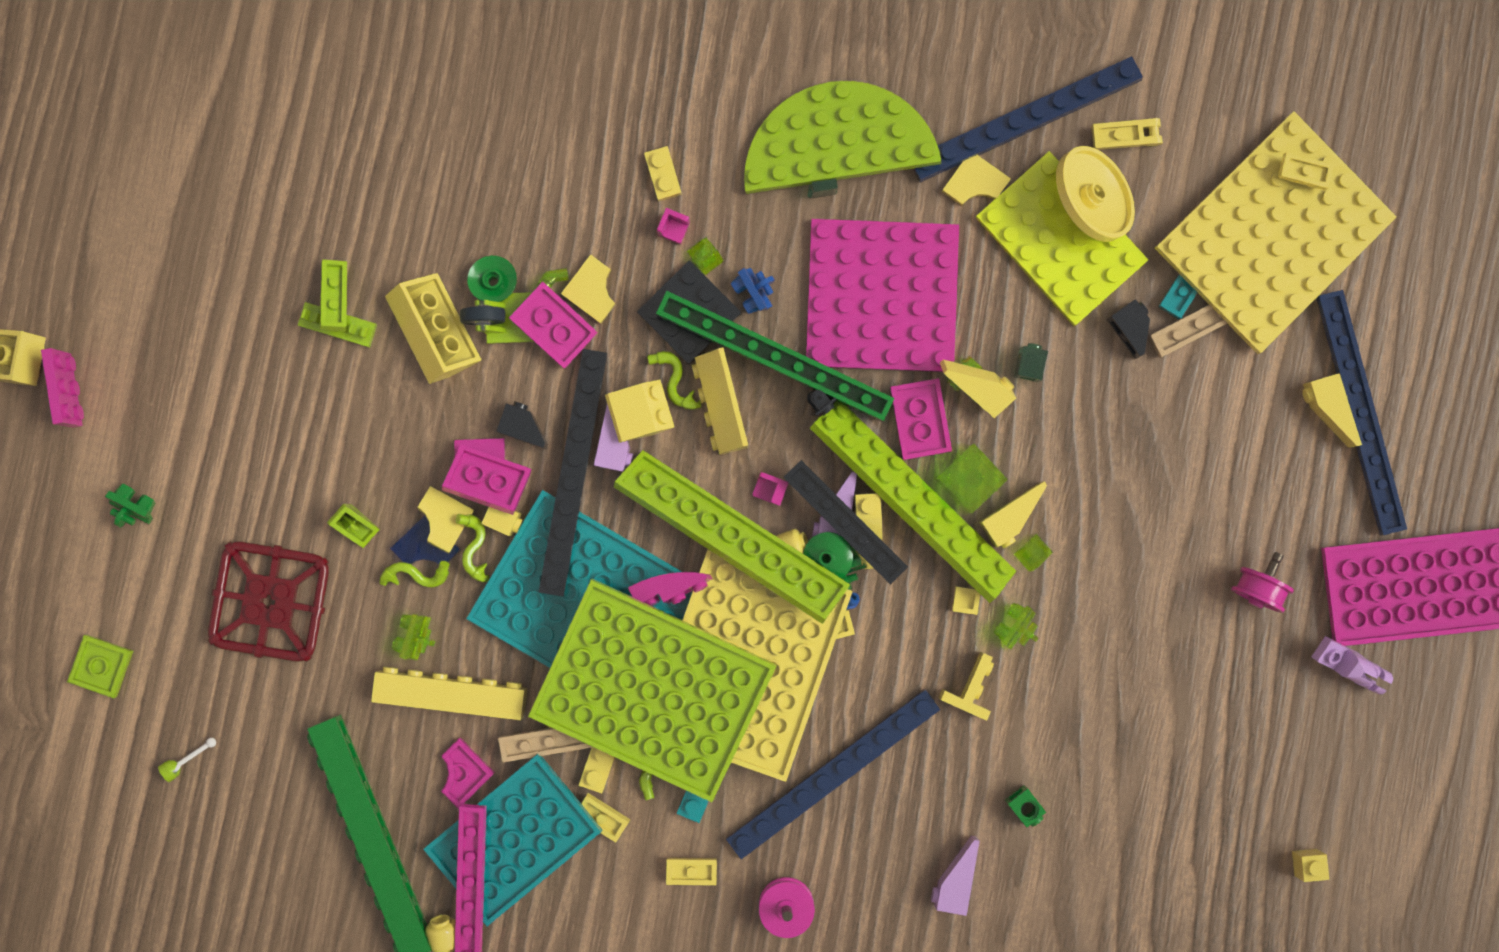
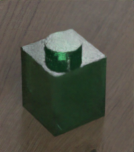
(1031, 363)

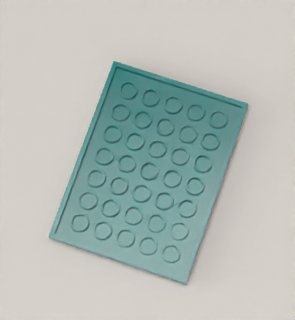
(539, 621)

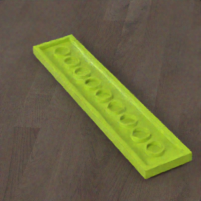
(914, 501)
(732, 536)

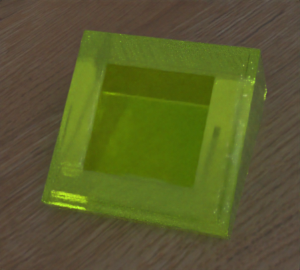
(705, 256)
(1033, 553)

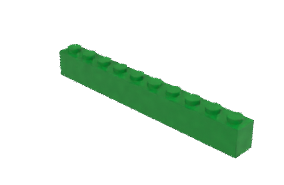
(774, 356)
(370, 835)

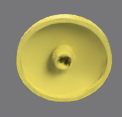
(1095, 193)

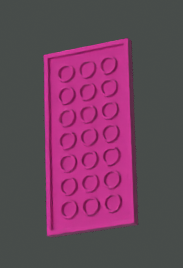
(1413, 587)

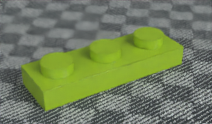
(333, 295)

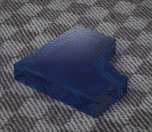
(414, 545)

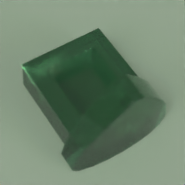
(822, 188)

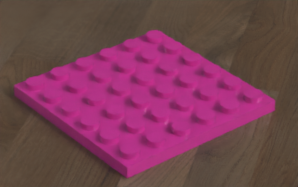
(882, 294)

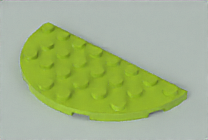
(837, 134)

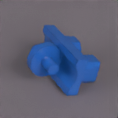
(749, 281)

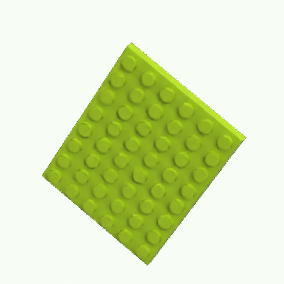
(652, 690)

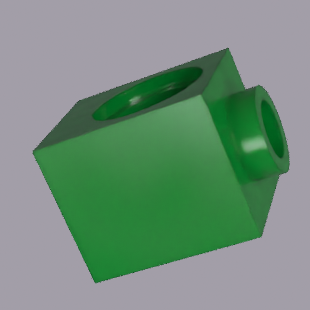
(1020, 797)

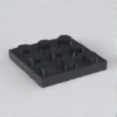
(698, 289)

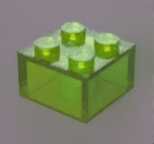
(971, 479)

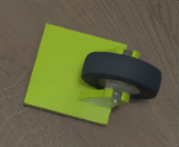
(494, 319)

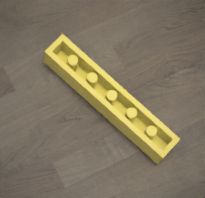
(448, 694)

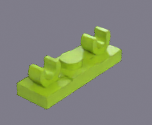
(357, 330)

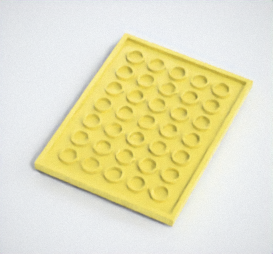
(1272, 245)
(776, 630)

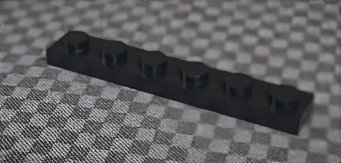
(845, 522)

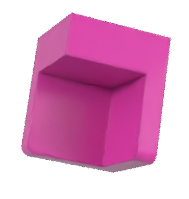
(673, 226)
(770, 488)

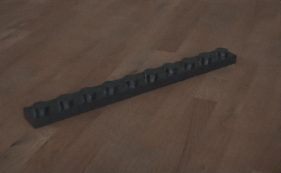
(573, 473)

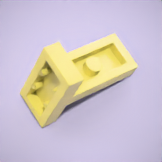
(972, 689)

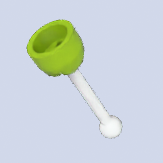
(171, 769)

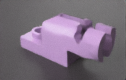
(1351, 665)

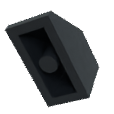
(1132, 327)
(521, 425)

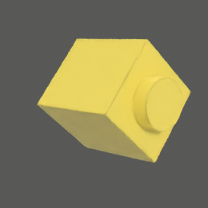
(502, 521)
(1310, 865)

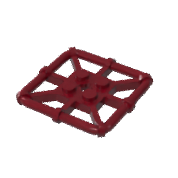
(255, 611)

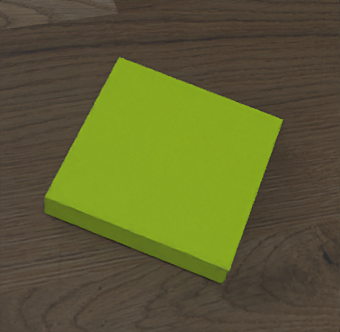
(100, 666)

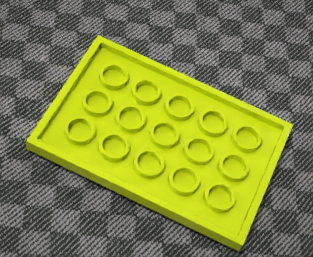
(1052, 249)

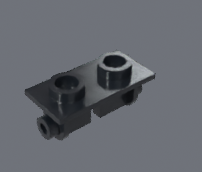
(820, 402)

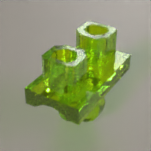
(1023, 617)
(416, 637)

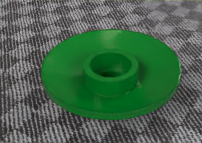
(492, 268)
(836, 547)

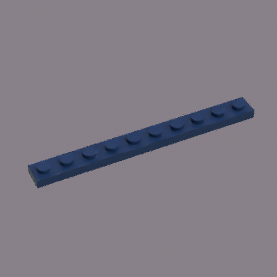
(1033, 116)
(1372, 452)
(832, 774)

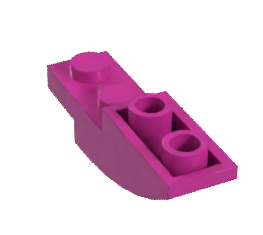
(669, 587)

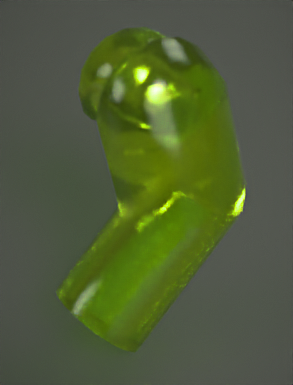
(553, 276)

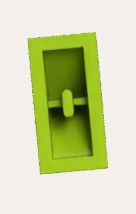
(353, 525)

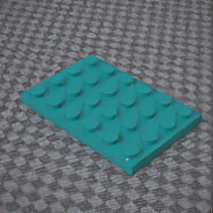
(529, 834)

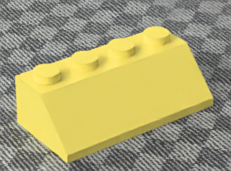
(432, 327)
(721, 402)

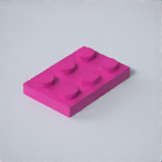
(553, 325)
(62, 388)
(920, 419)
(486, 479)

